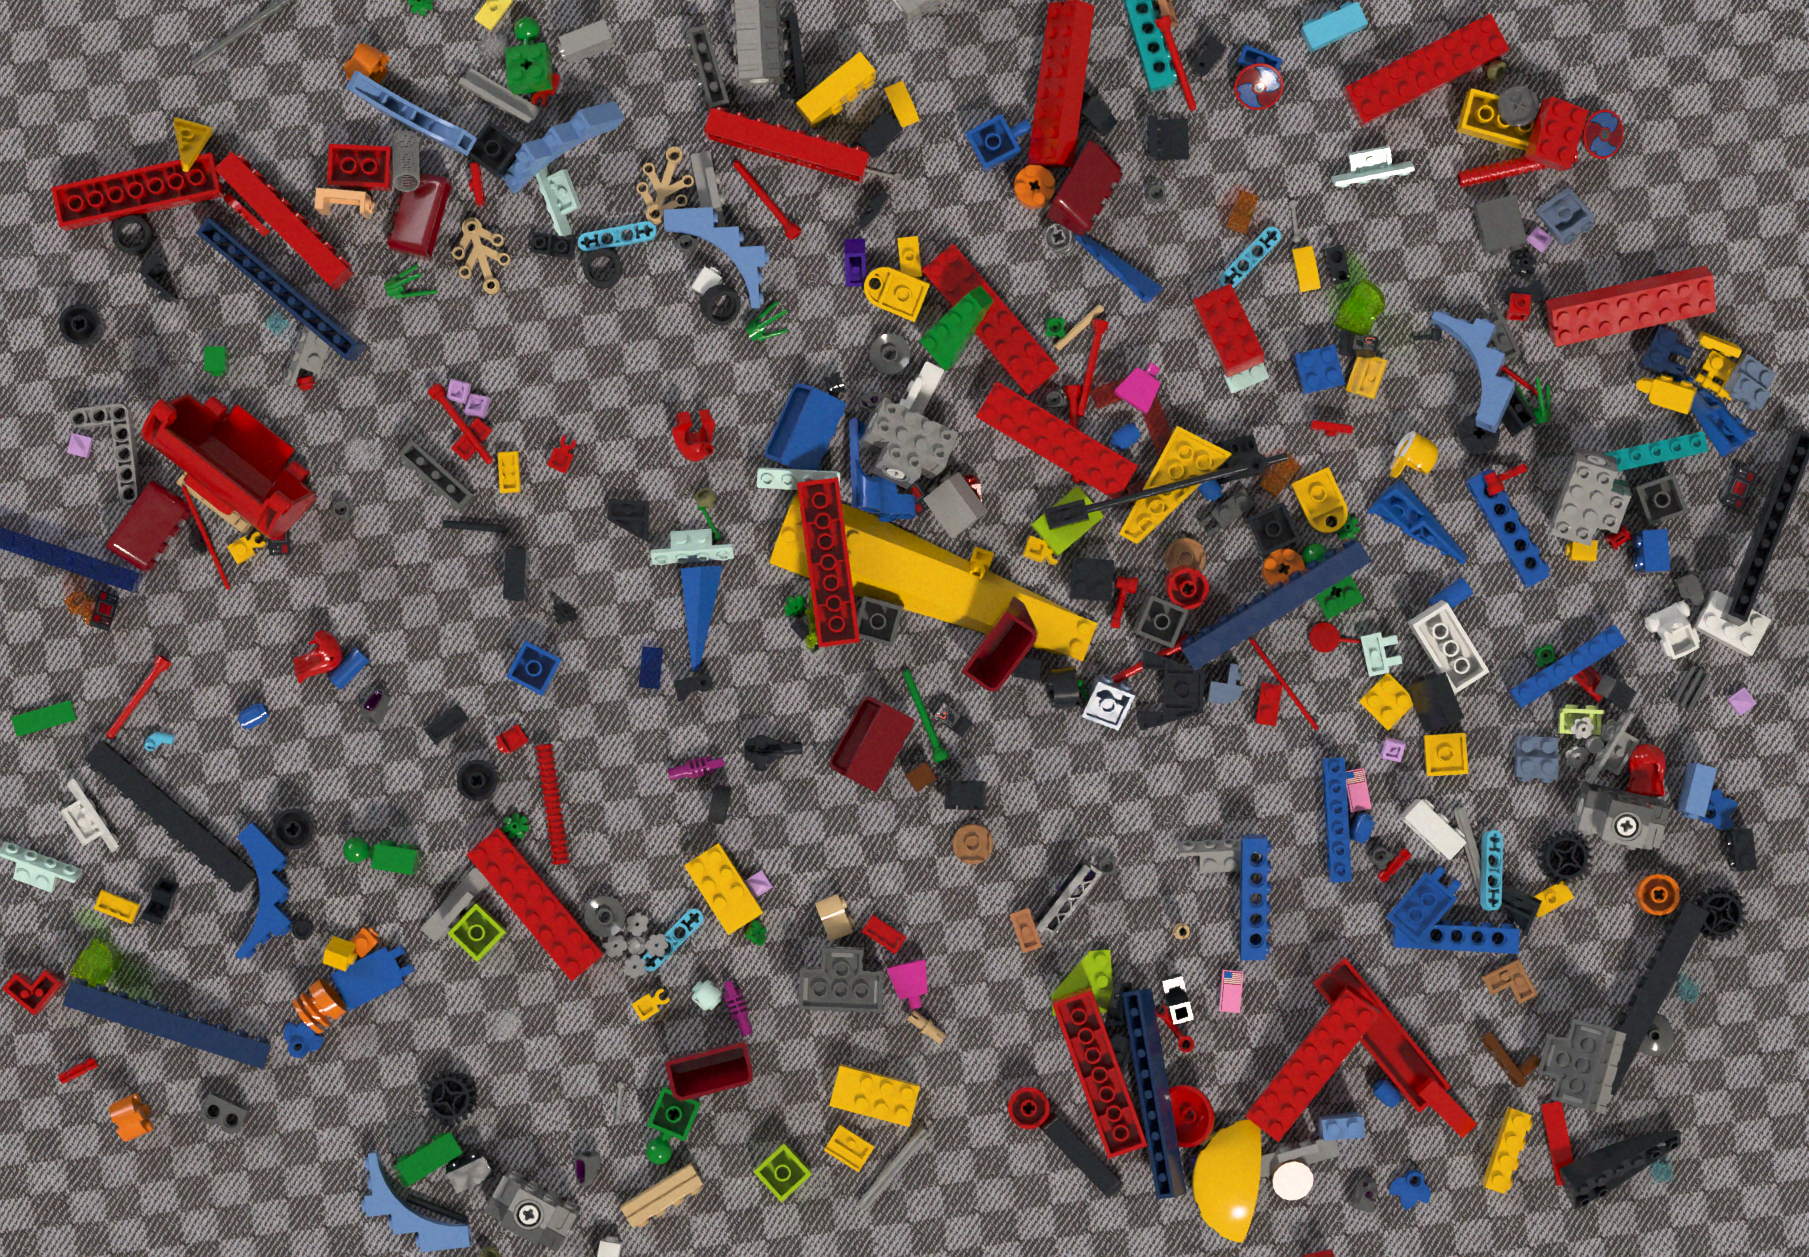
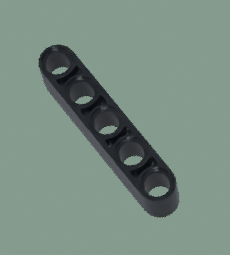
(1081, 1155)

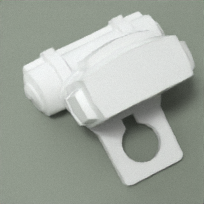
(1674, 630)

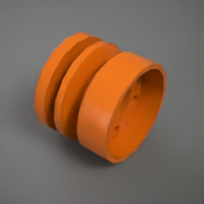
(315, 1009)

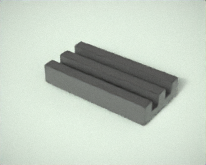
(1689, 707)

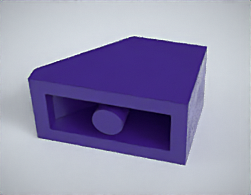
(855, 262)

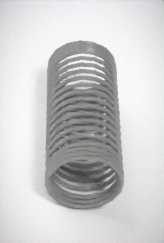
(405, 171)

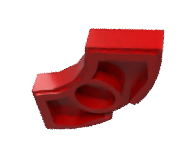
(246, 214)

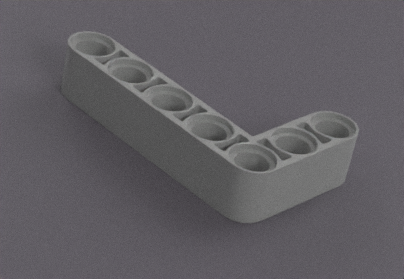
(119, 444)

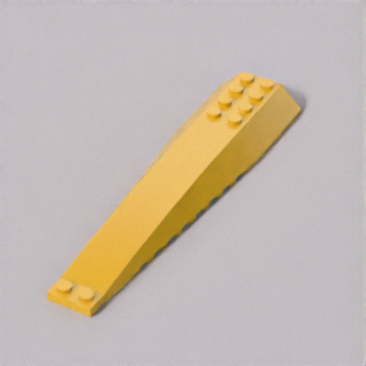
(932, 580)

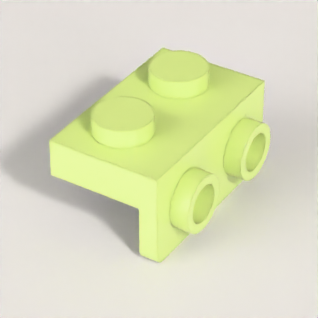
(1570, 713)

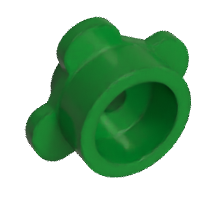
(1055, 322)
(1541, 660)

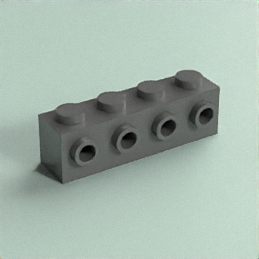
(707, 64)
(442, 481)

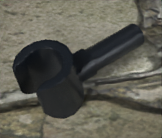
(1436, 335)

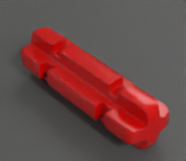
(1394, 865)
(78, 1070)

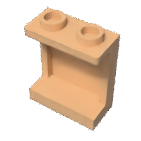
(325, 197)

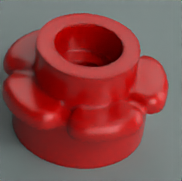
(305, 382)

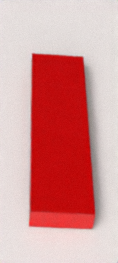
(1446, 1107)
(1557, 1137)

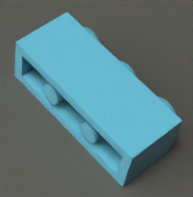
(1333, 26)

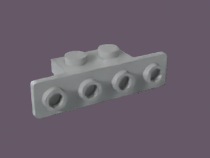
(706, 184)
(307, 355)
(1616, 751)
(1213, 854)
(459, 900)
(1306, 1151)

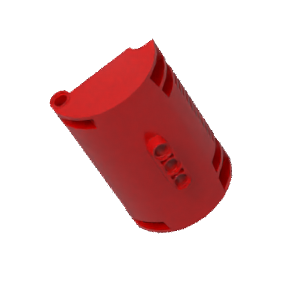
(231, 461)

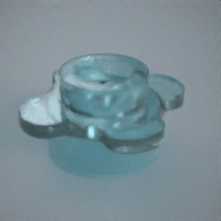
(276, 317)
(1695, 990)
(1667, 1176)

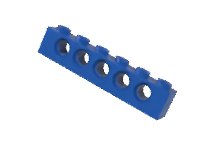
(1507, 540)
(1336, 820)
(1251, 844)
(1508, 944)

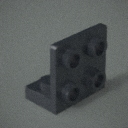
(1167, 139)
(155, 268)
(1241, 450)

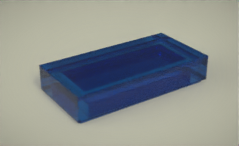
(651, 667)

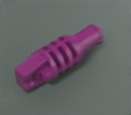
(696, 768)
(737, 1008)

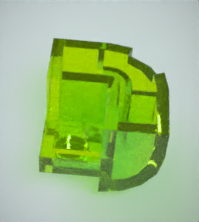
(1361, 308)
(97, 962)

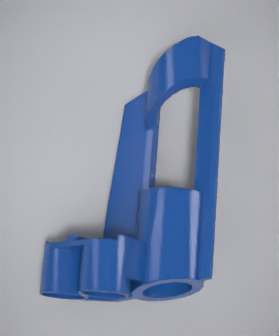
(875, 493)

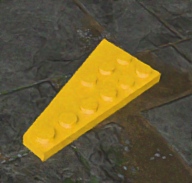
(1181, 459)

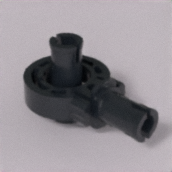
(768, 750)

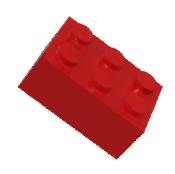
(1556, 134)
(360, 167)

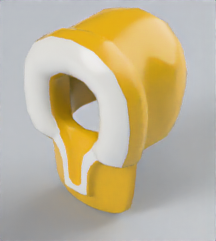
(1414, 452)

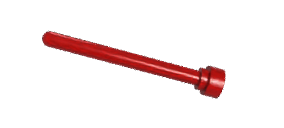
(1164, 25)
(792, 230)
(1099, 328)
(437, 393)
(1073, 393)
(160, 665)
(1138, 667)

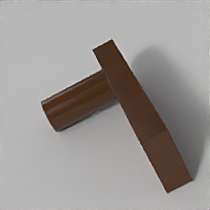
(1515, 1074)

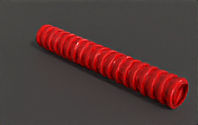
(1500, 170)
(552, 804)

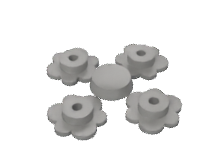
(1592, 744)
(636, 945)

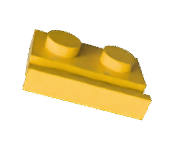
(1725, 347)
(1366, 376)
(849, 1148)

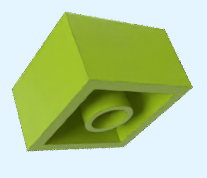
(477, 932)
(783, 1171)

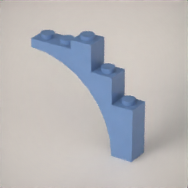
(410, 114)
(559, 139)
(701, 223)
(1489, 362)
(384, 1200)

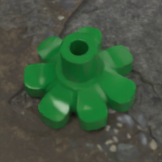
(421, 6)
(1351, 528)
(795, 605)
(520, 822)
(756, 933)

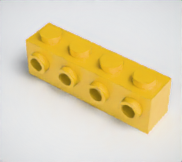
(1506, 1150)

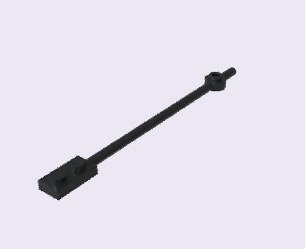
(1078, 511)

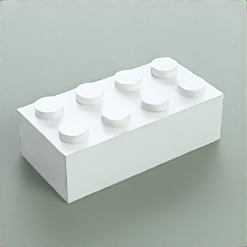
(1448, 645)

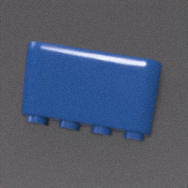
(805, 428)

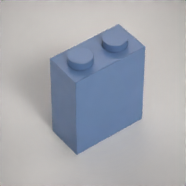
(1696, 790)
(1340, 1126)

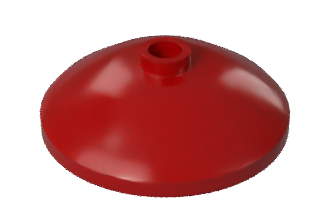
(1191, 1130)

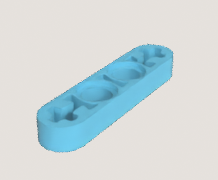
(616, 232)
(1250, 258)
(1495, 871)
(673, 940)

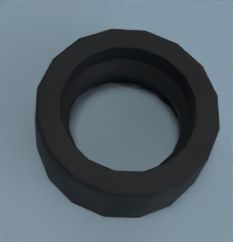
(121, 223)
(602, 253)
(711, 296)
(719, 804)

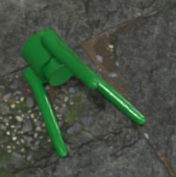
(395, 285)
(756, 329)
(1543, 412)

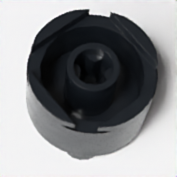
(72, 331)
(1469, 442)
(1065, 687)
(466, 781)
(965, 794)
(289, 839)

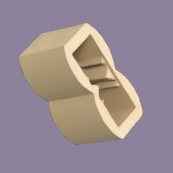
(834, 917)

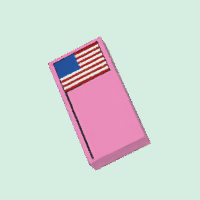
(1357, 790)
(1231, 991)

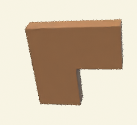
(1513, 976)

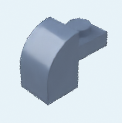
(1226, 692)

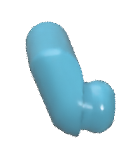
(158, 738)

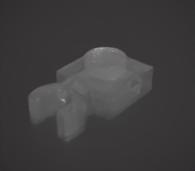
(360, 451)

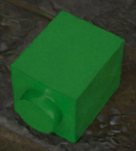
(216, 360)

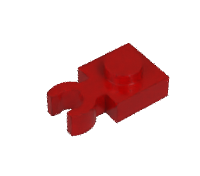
(543, 94)
(561, 458)

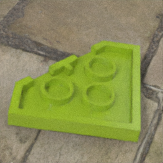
(1091, 971)

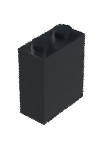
(516, 574)
(1434, 701)

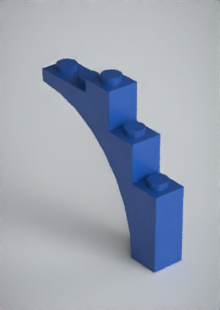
(273, 890)

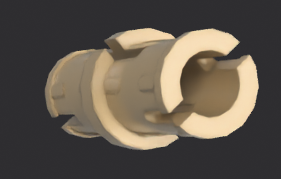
(1177, 927)
(926, 1026)

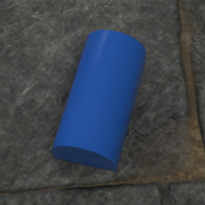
(1252, 56)
(1453, 594)
(348, 668)

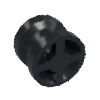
(834, 384)

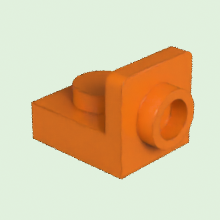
(365, 941)

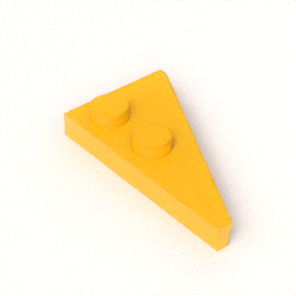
(190, 140)

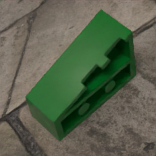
(426, 1159)

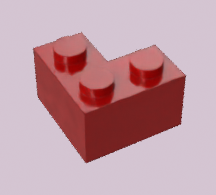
(31, 994)

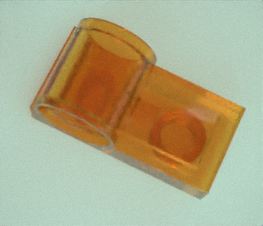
(1242, 212)
(1280, 476)
(84, 609)

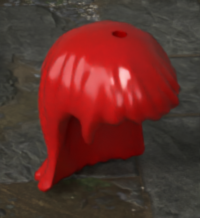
(321, 659)
(1647, 770)

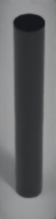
(473, 526)
(436, 1208)

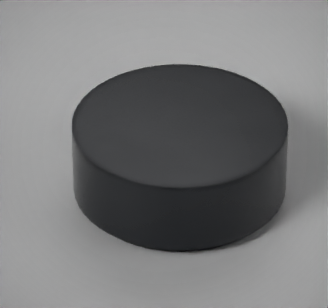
(303, 929)

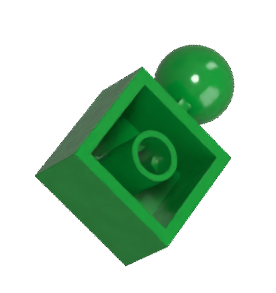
(530, 64)
(1348, 591)
(384, 855)
(659, 1149)

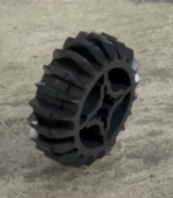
(1550, 847)
(1723, 906)
(451, 1105)

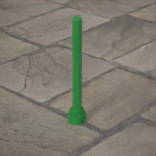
(939, 752)

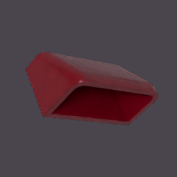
(1085, 189)
(419, 217)
(149, 526)
(1002, 647)
(871, 743)
(710, 1070)

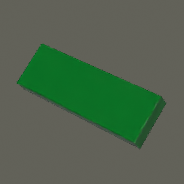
(44, 718)

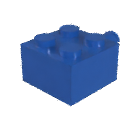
(995, 141)

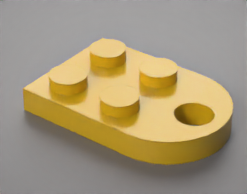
(898, 292)
(1321, 499)

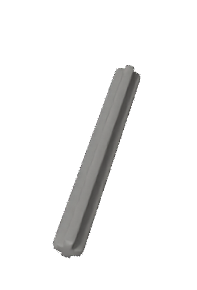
(1470, 847)
(893, 1168)

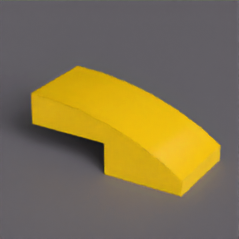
(902, 104)
(1306, 268)

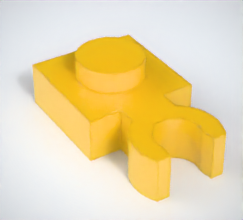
(244, 549)
(1038, 550)
(980, 561)
(647, 1006)

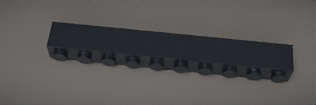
(1767, 529)
(171, 816)
(1657, 981)

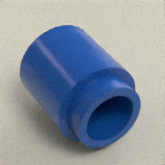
(1125, 437)
(1211, 490)
(253, 716)
(1361, 828)
(1386, 1092)

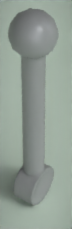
(897, 177)
(1292, 204)
(620, 1085)

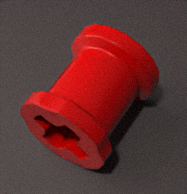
(1617, 539)

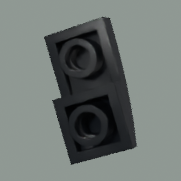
(877, 204)
(553, 245)

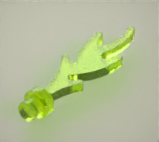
(811, 639)

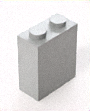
(585, 42)
(954, 504)

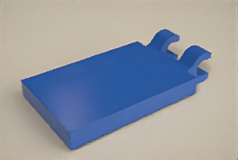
(1423, 905)
(371, 977)

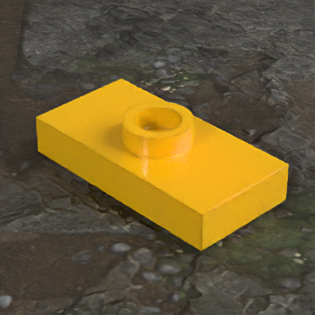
(910, 256)
(509, 472)
(1553, 898)
(117, 906)

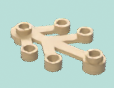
(663, 188)
(480, 252)

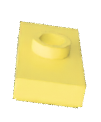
(492, 12)

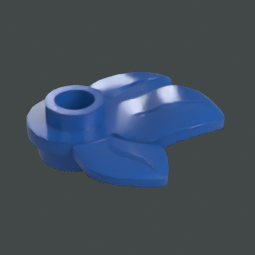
(1720, 810)
(301, 1035)
(1410, 1192)

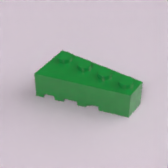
(953, 331)

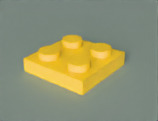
(1387, 701)
(1445, 754)

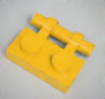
(1716, 366)

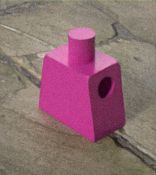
(1140, 388)
(909, 981)

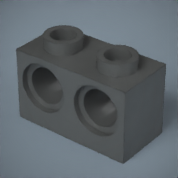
(226, 1107)

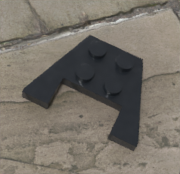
(1181, 691)

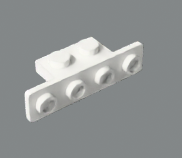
(922, 388)
(85, 820)

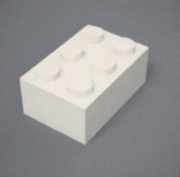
(1741, 638)
(1433, 828)

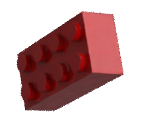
(1228, 330)

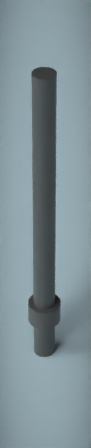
(275, 7)

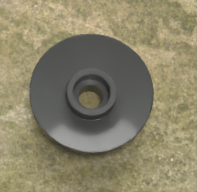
(891, 343)
(595, 920)
(1663, 1041)

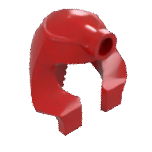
(694, 445)

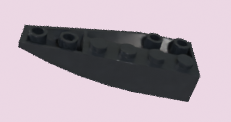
(1613, 1165)

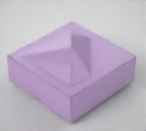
(1539, 239)
(458, 391)
(477, 405)
(80, 445)
(1741, 701)
(1393, 749)
(758, 884)

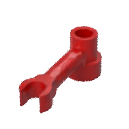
(1495, 481)
(1126, 585)
(1175, 1030)

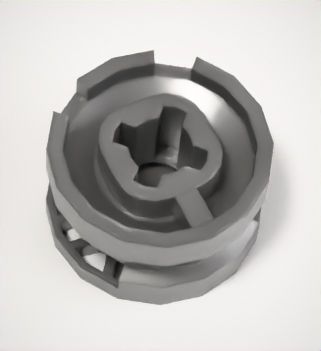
(1059, 239)

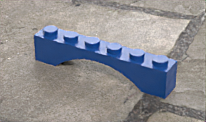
(1567, 666)

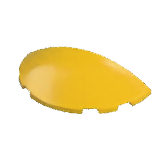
(1228, 1179)

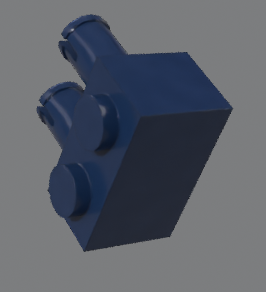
(1657, 354)

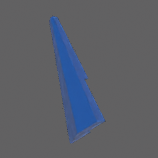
(1136, 281)
(1722, 429)
(1406, 511)
(699, 592)

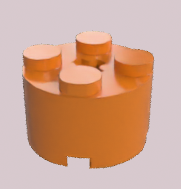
(368, 62)
(1034, 175)
(1272, 563)
(1645, 894)
(131, 1117)

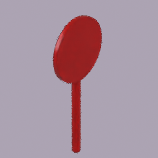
(1325, 638)

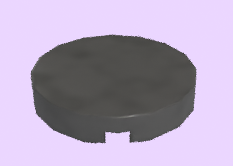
(1518, 106)

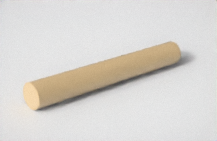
(1079, 327)

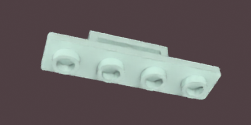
(1371, 165)
(559, 197)
(788, 478)
(692, 547)
(38, 869)

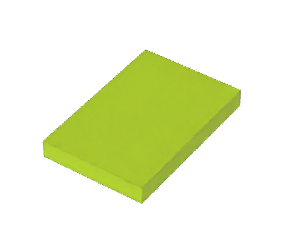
(1063, 537)

